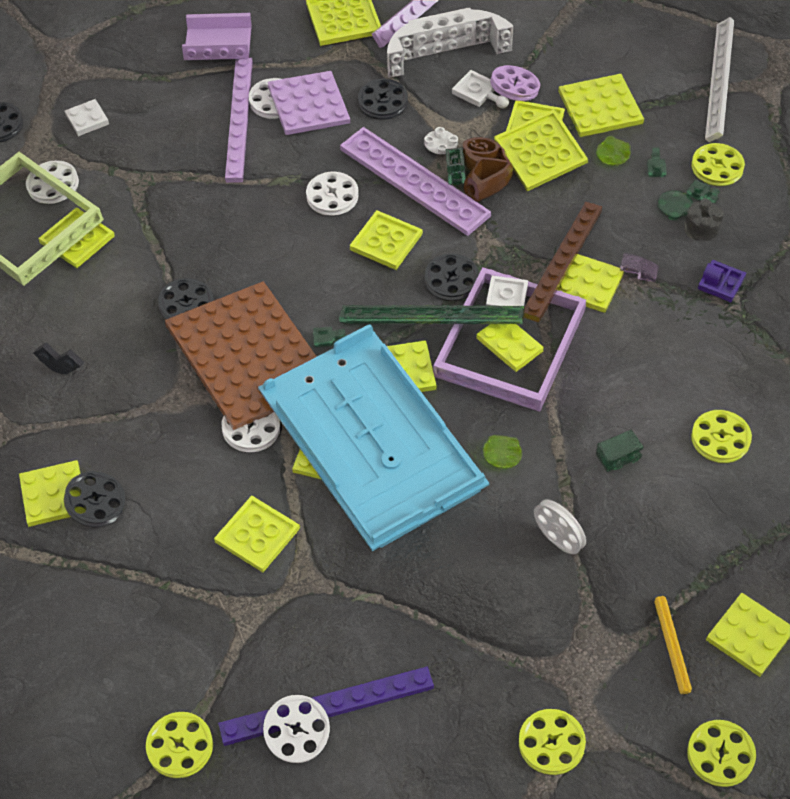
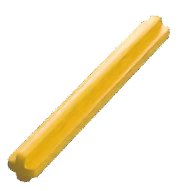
(673, 645)

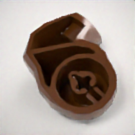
(488, 168)

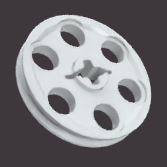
(266, 100)
(46, 189)
(329, 198)
(256, 431)
(560, 526)
(293, 718)

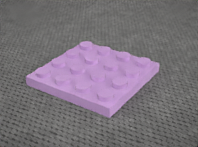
(308, 102)

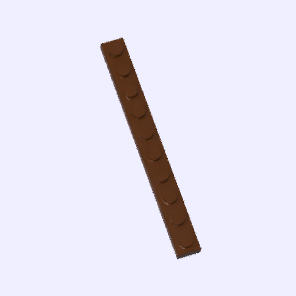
(562, 262)

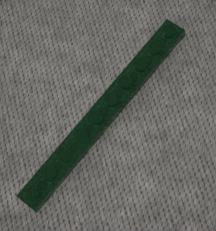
(432, 314)

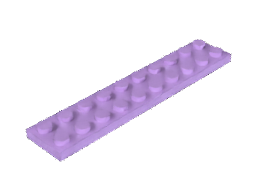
(415, 181)

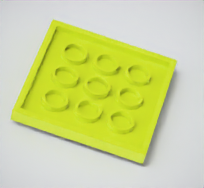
(342, 19)
(600, 105)
(541, 149)

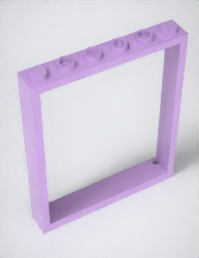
(496, 387)

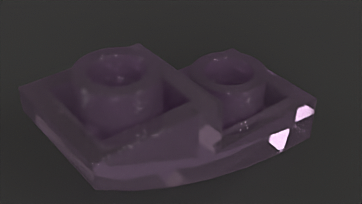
(644, 268)

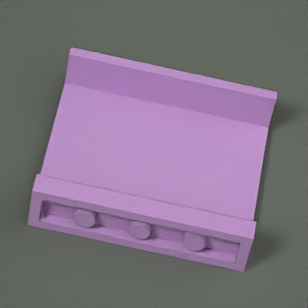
(217, 36)

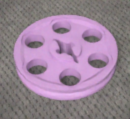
(522, 85)

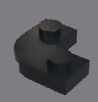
(58, 363)

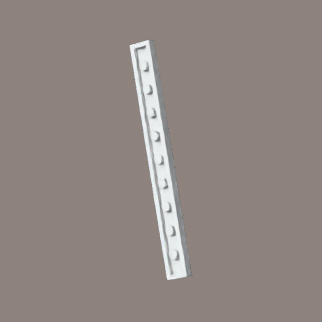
(719, 80)

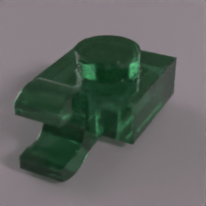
(655, 165)
(702, 190)
(325, 336)

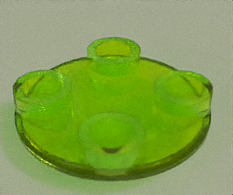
(613, 151)
(502, 451)

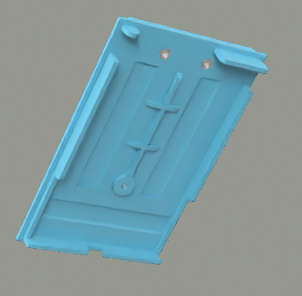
(358, 420)

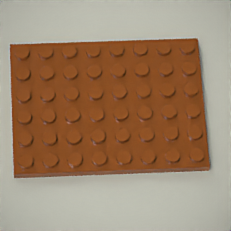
(238, 347)

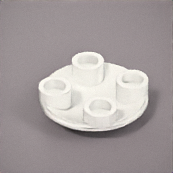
(440, 140)

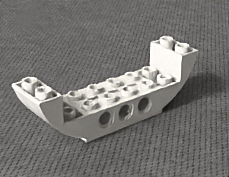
(446, 33)

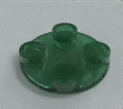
(674, 204)

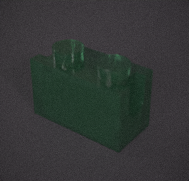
(456, 170)
(619, 450)

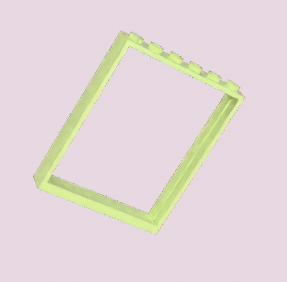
(61, 242)

